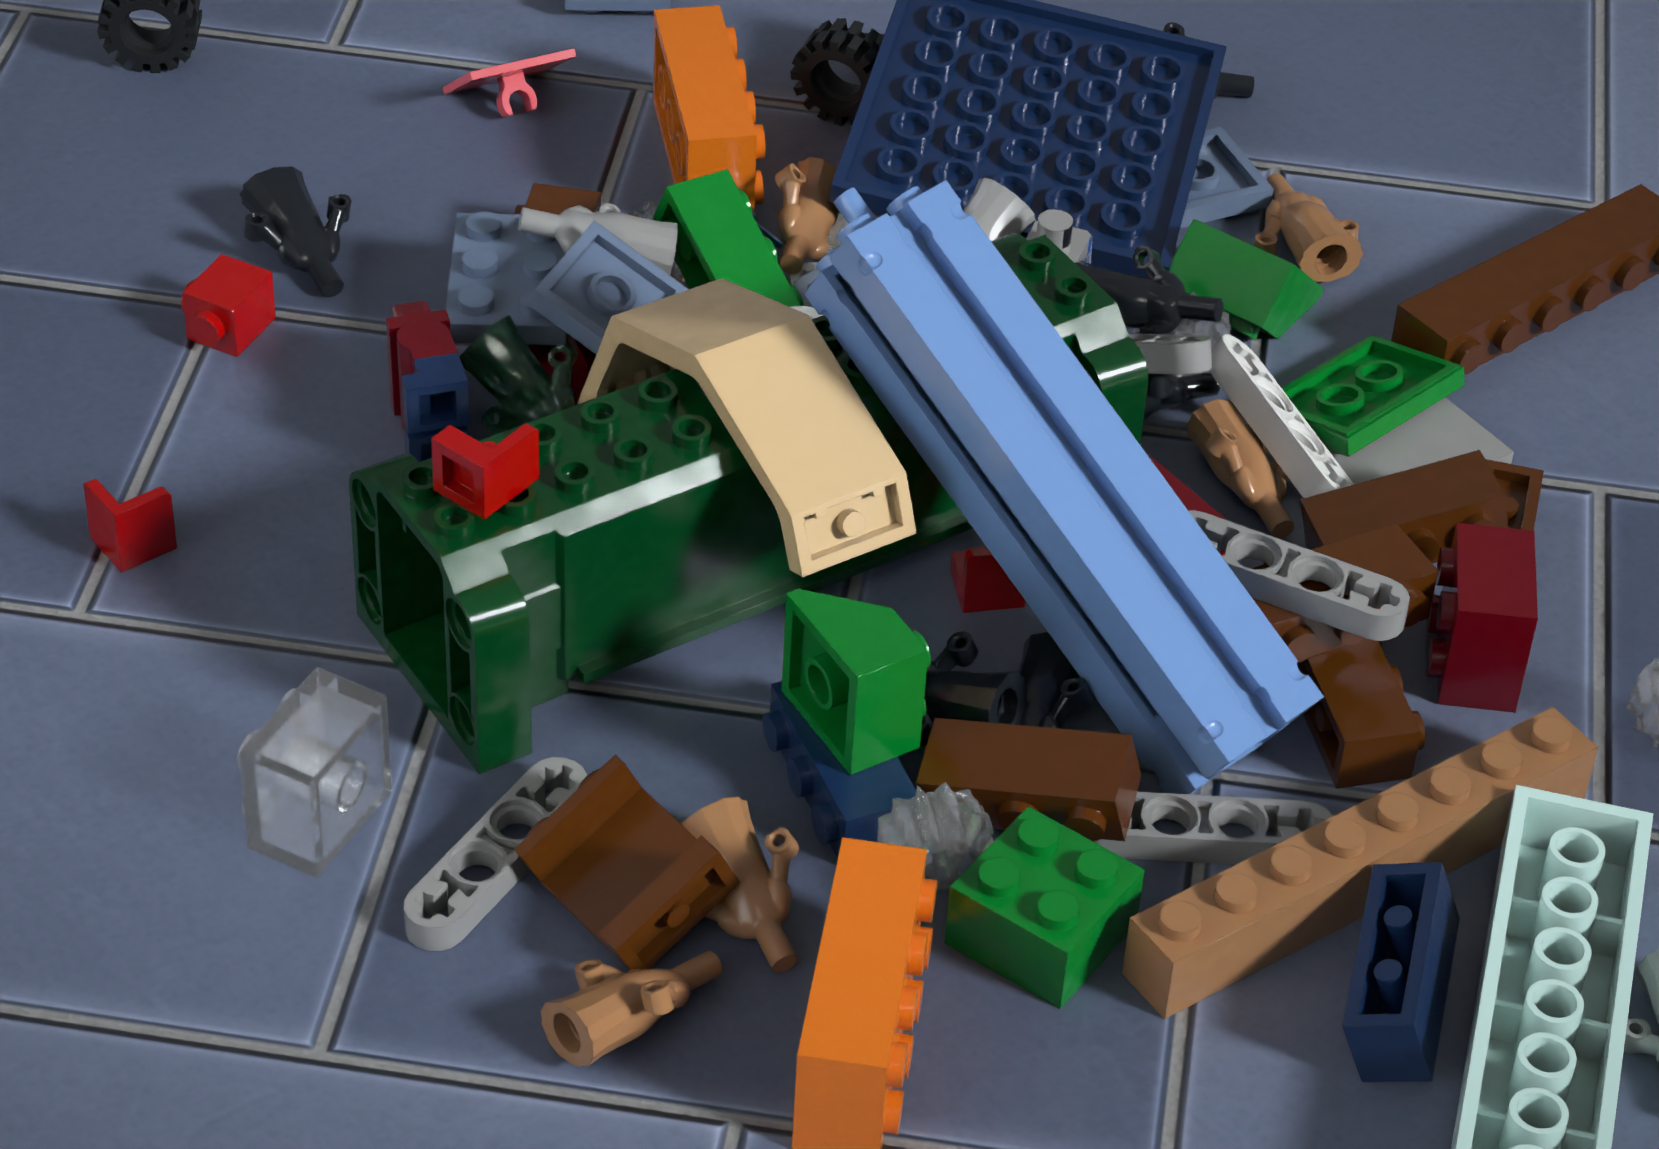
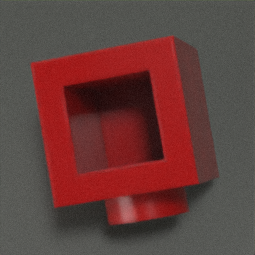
(228, 305)

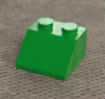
(1254, 285)
(855, 676)

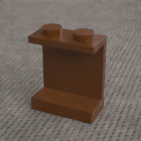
(626, 866)

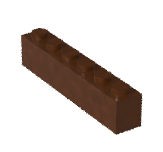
(1536, 283)

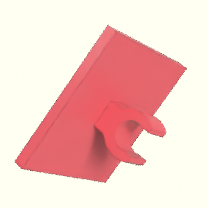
(511, 79)

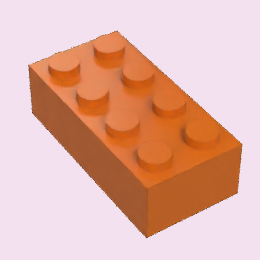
(704, 99)
(864, 998)

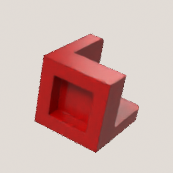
(486, 473)
(130, 530)
(982, 582)

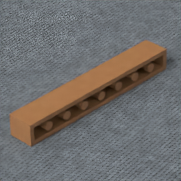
(1323, 874)

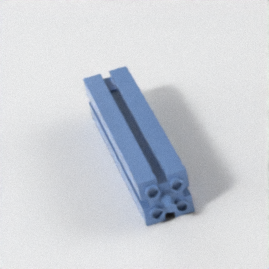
(1057, 487)

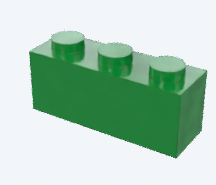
(722, 238)

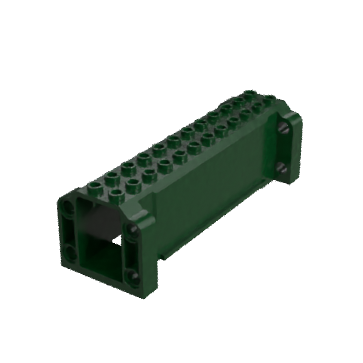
(637, 532)

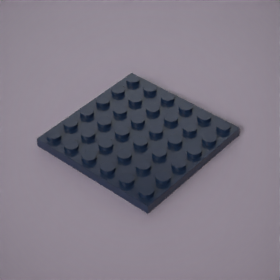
(1044, 103)

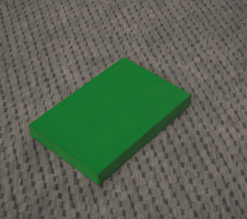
(1370, 392)

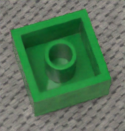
(1043, 906)

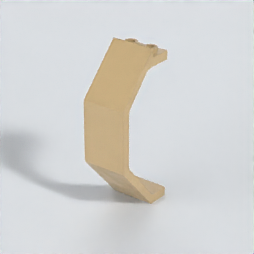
(783, 406)

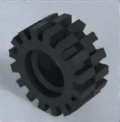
(147, 45)
(819, 80)

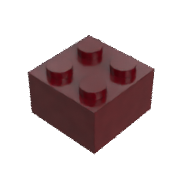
(1483, 617)

